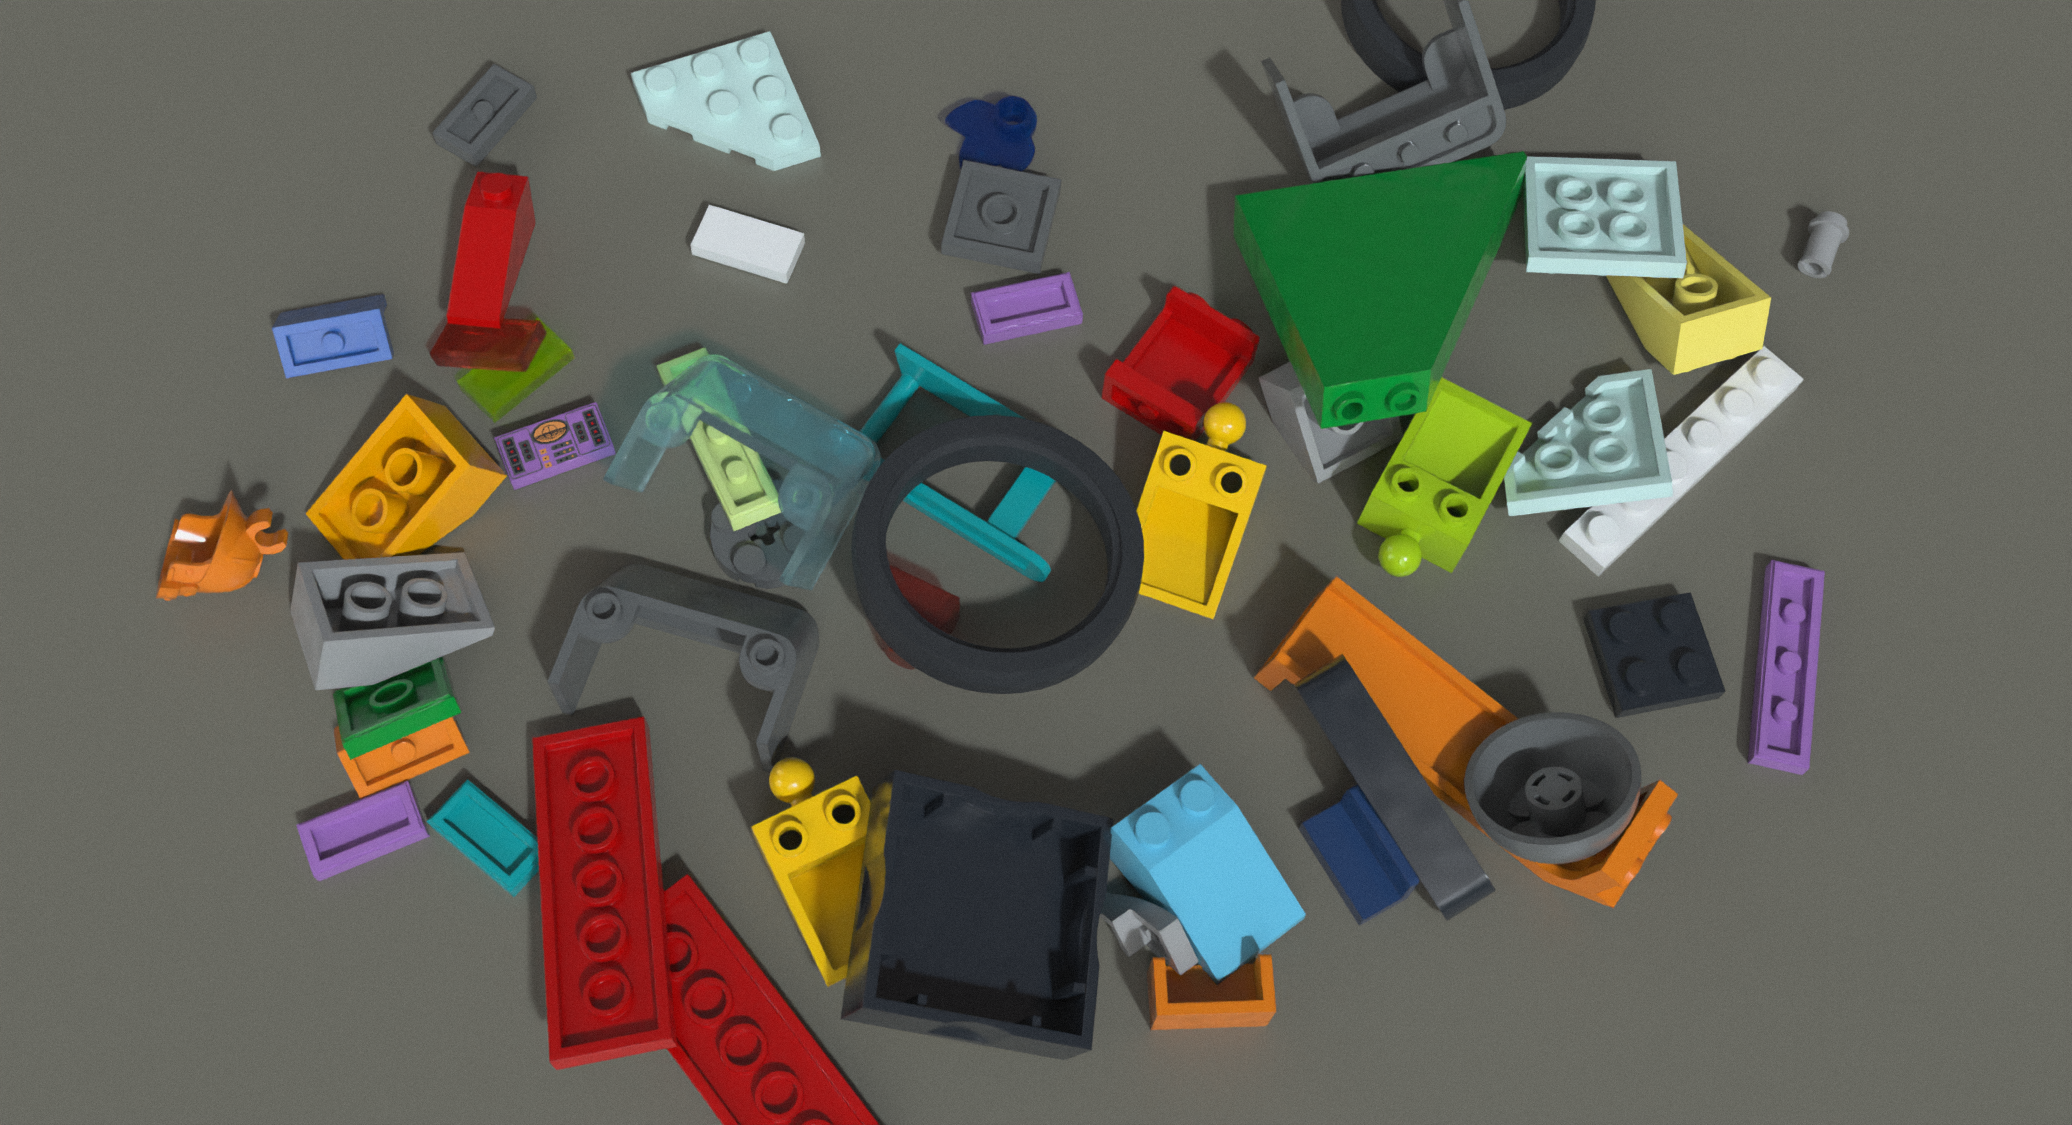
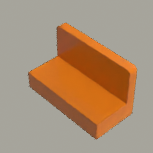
(403, 757)

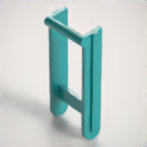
(1019, 504)

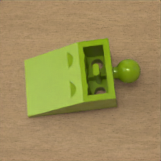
(1441, 479)

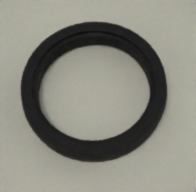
(1517, 84)
(1013, 442)

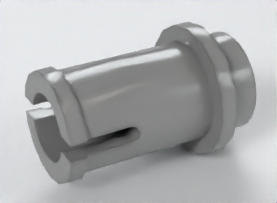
(1826, 235)

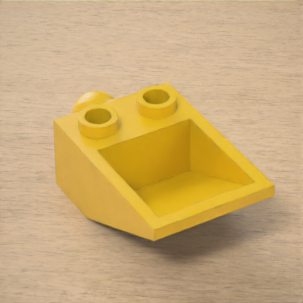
(1190, 520)
(824, 872)

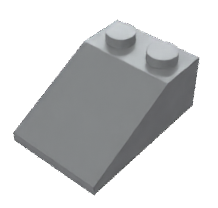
(384, 615)

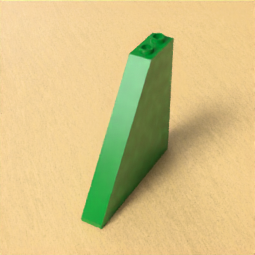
(1377, 276)

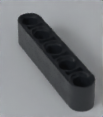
(1394, 787)

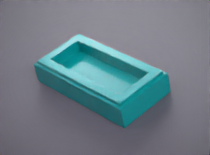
(488, 837)

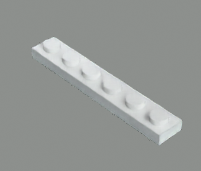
(1692, 452)

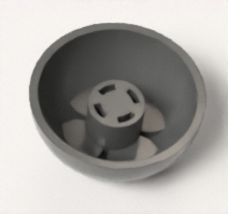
(1554, 786)

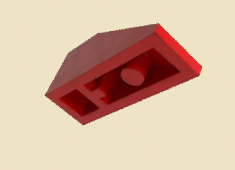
(490, 249)

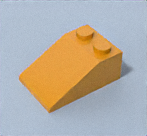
(406, 485)

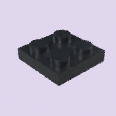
(1653, 655)

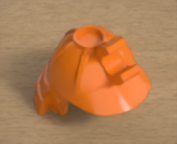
(217, 551)

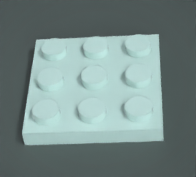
(1603, 217)

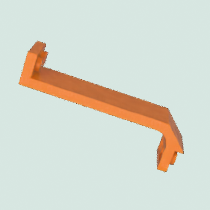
(1443, 722)

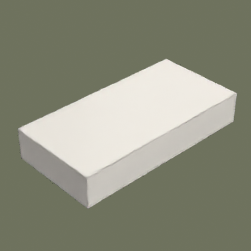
(748, 244)

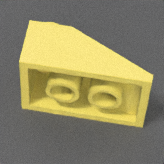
(1699, 317)

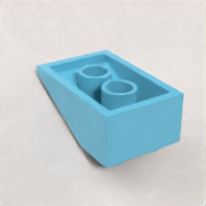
(1208, 869)

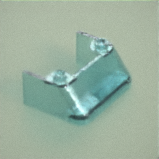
(825, 457)

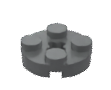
(751, 559)

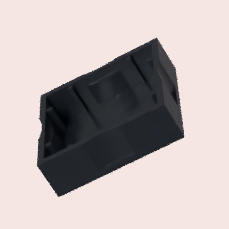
(978, 918)

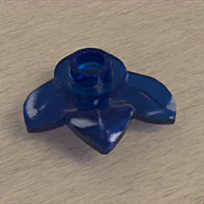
(989, 136)

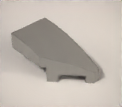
(1143, 924)

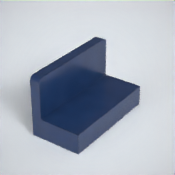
(1359, 856)

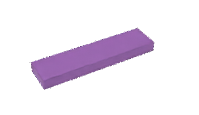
(1786, 668)

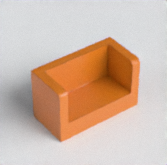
(1197, 1002)

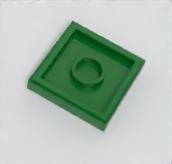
(394, 707)

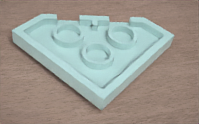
(732, 101)
(1596, 452)

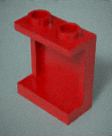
(1181, 366)

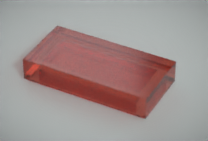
(489, 348)

